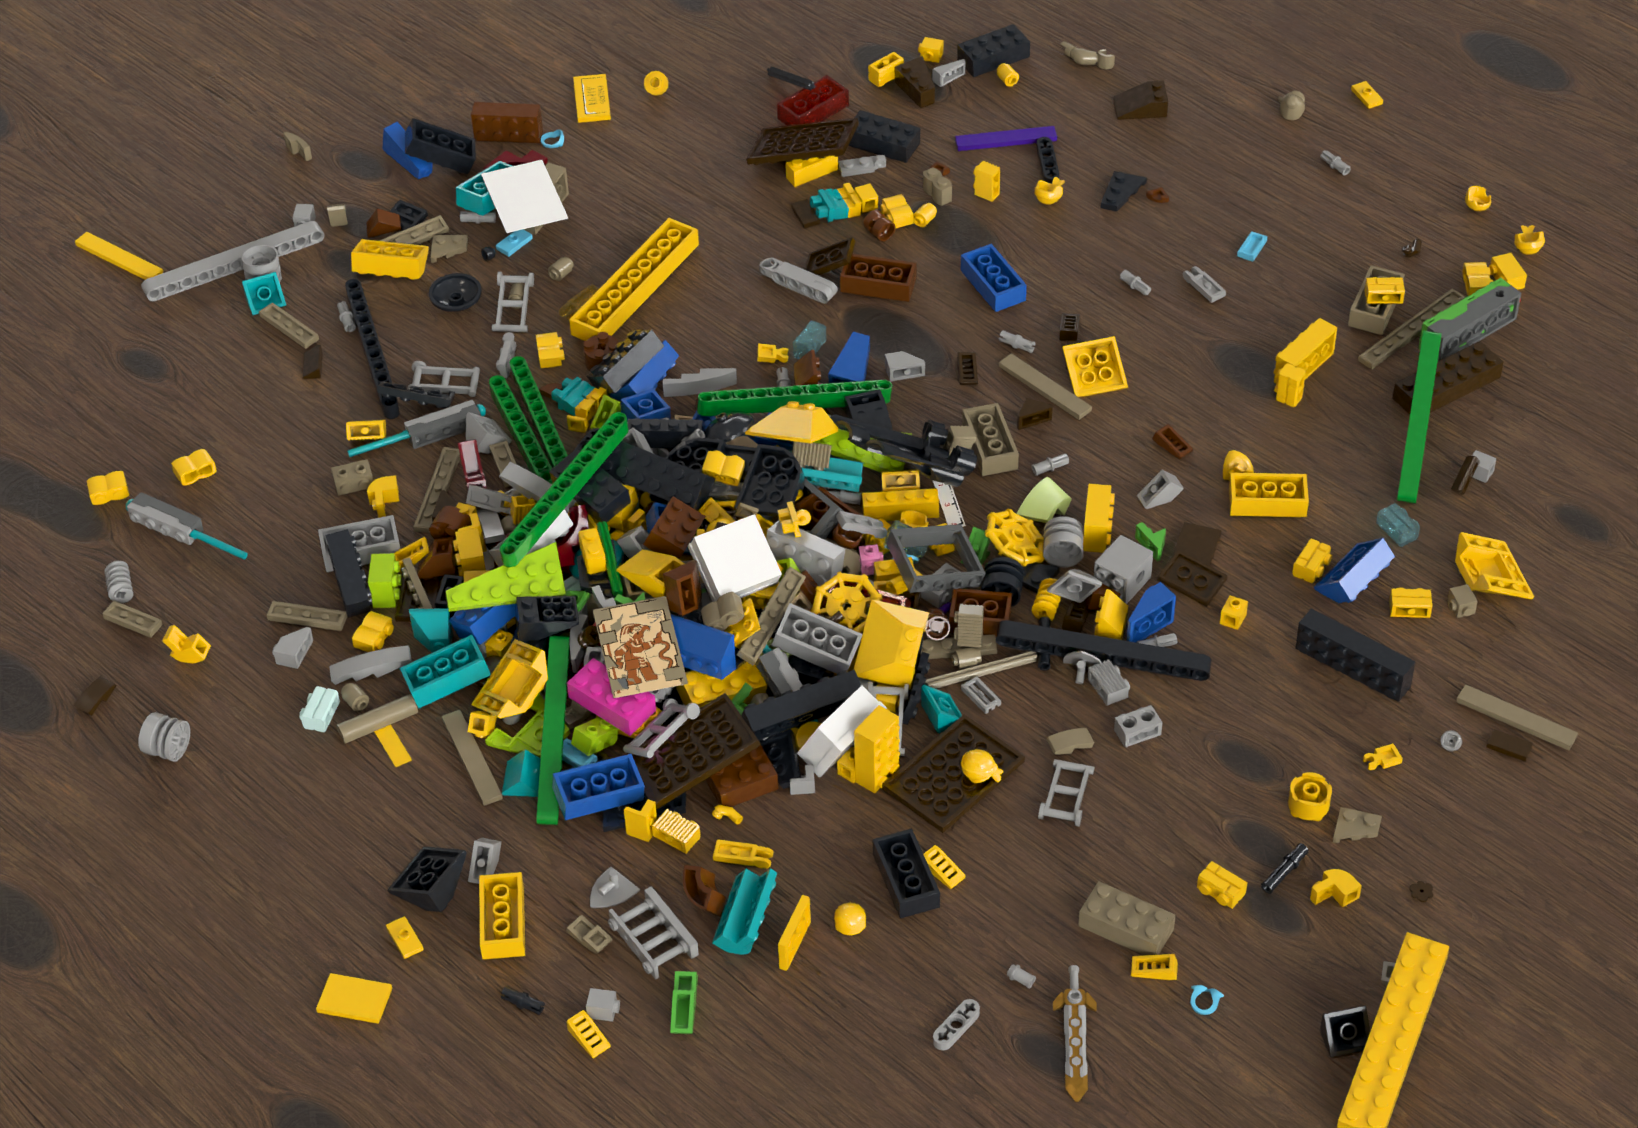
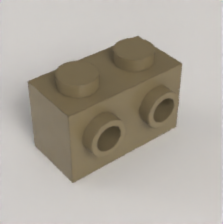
(352, 477)

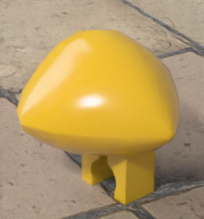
(1236, 463)

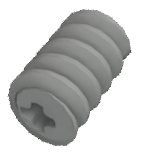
(118, 581)

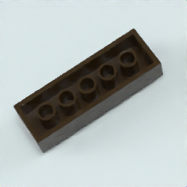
(1454, 377)

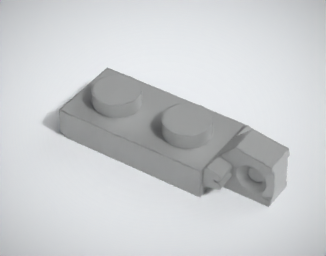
(861, 165)

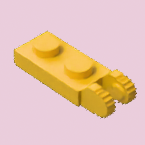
(742, 854)

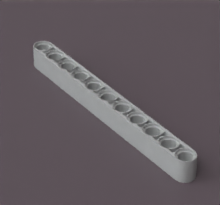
(228, 261)

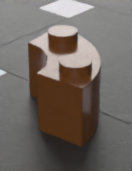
(701, 889)

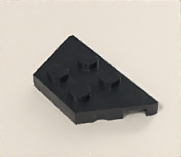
(588, 581)

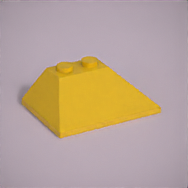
(795, 423)
(1490, 567)
(890, 644)
(514, 681)

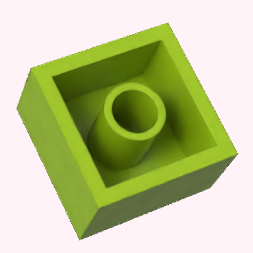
(384, 580)

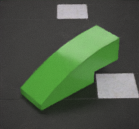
(684, 1002)

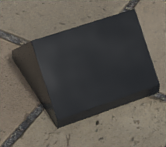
(1345, 1030)

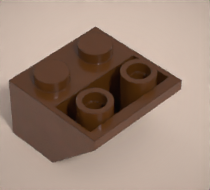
(806, 370)
(439, 560)
(683, 588)

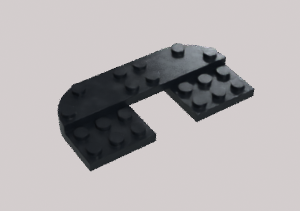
(769, 476)

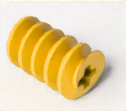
(1045, 603)

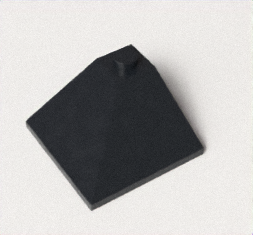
(430, 878)

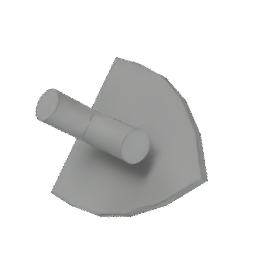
(1082, 660)
(611, 889)

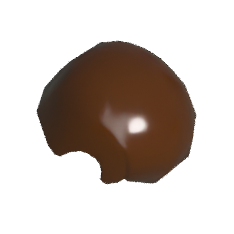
(846, 539)

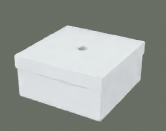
(735, 559)
(836, 733)

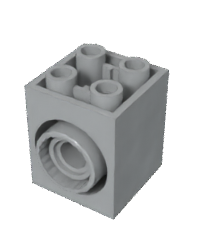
(1124, 567)

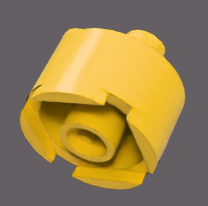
(1309, 797)

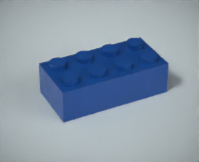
(993, 277)
(481, 621)
(598, 786)

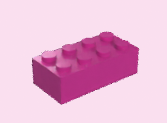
(593, 691)

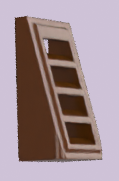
(1161, 440)

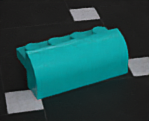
(840, 475)
(744, 911)

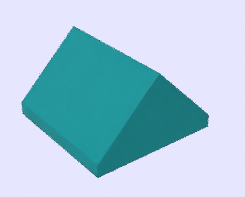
(263, 291)
(939, 708)
(522, 775)

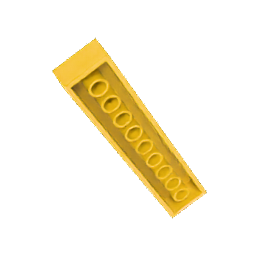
(635, 280)
(1394, 1034)

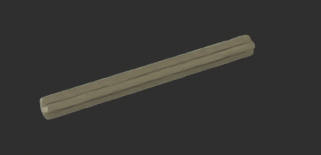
(981, 670)

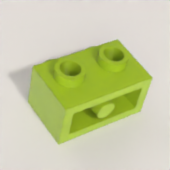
(594, 736)

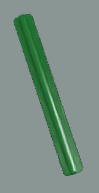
(611, 563)

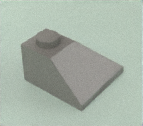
(485, 432)
(1075, 585)

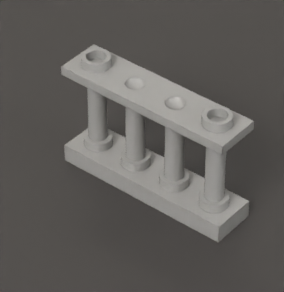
(664, 916)

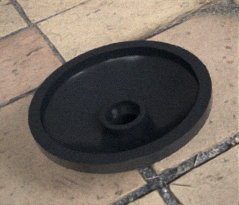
(455, 292)
(729, 426)

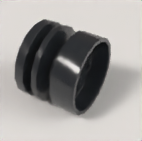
(1004, 576)

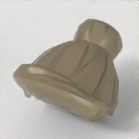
(1292, 105)

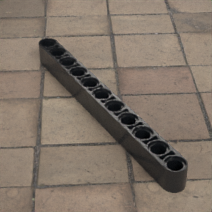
(371, 345)
(1119, 652)

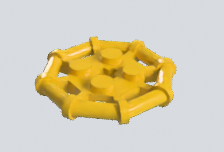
(1009, 531)
(846, 594)

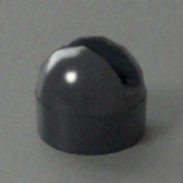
(488, 253)

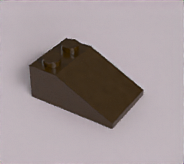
(1142, 101)

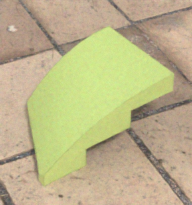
(1044, 502)

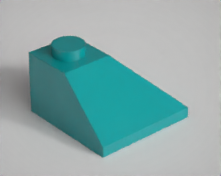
(431, 627)

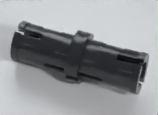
(522, 1000)

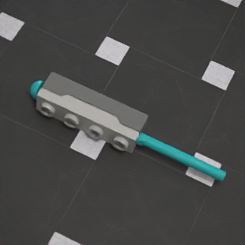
(429, 427)
(173, 522)
(778, 672)

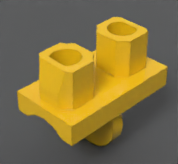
(791, 519)

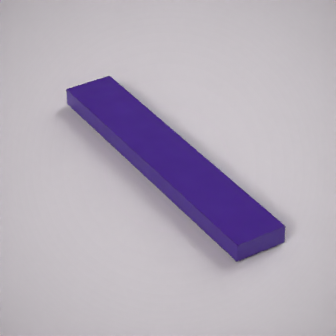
(1004, 138)

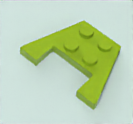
(528, 737)

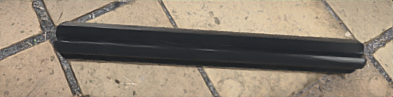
(791, 78)

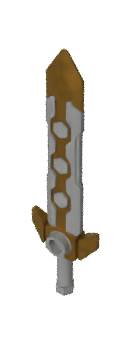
(1074, 1005)

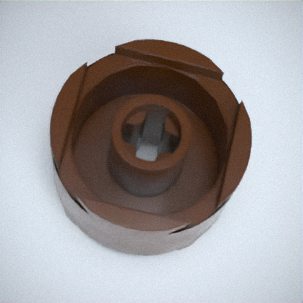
(597, 347)
(448, 522)

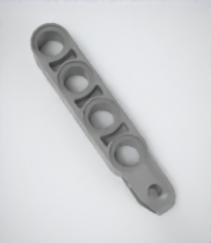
(798, 280)

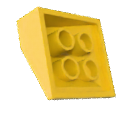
(1095, 367)

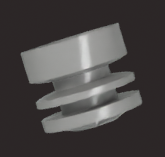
(260, 261)
(1063, 542)
(164, 736)

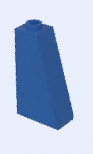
(395, 147)
(852, 361)

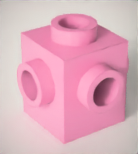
(869, 555)

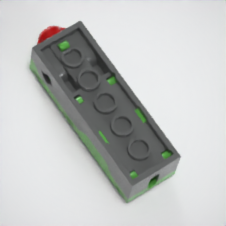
(1474, 317)

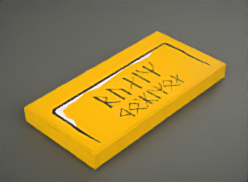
(591, 98)

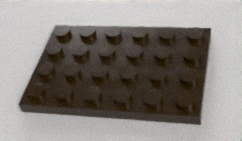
(802, 141)
(695, 751)
(934, 779)

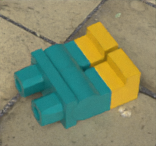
(836, 203)
(578, 398)

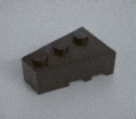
(916, 81)

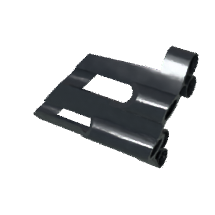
(921, 453)

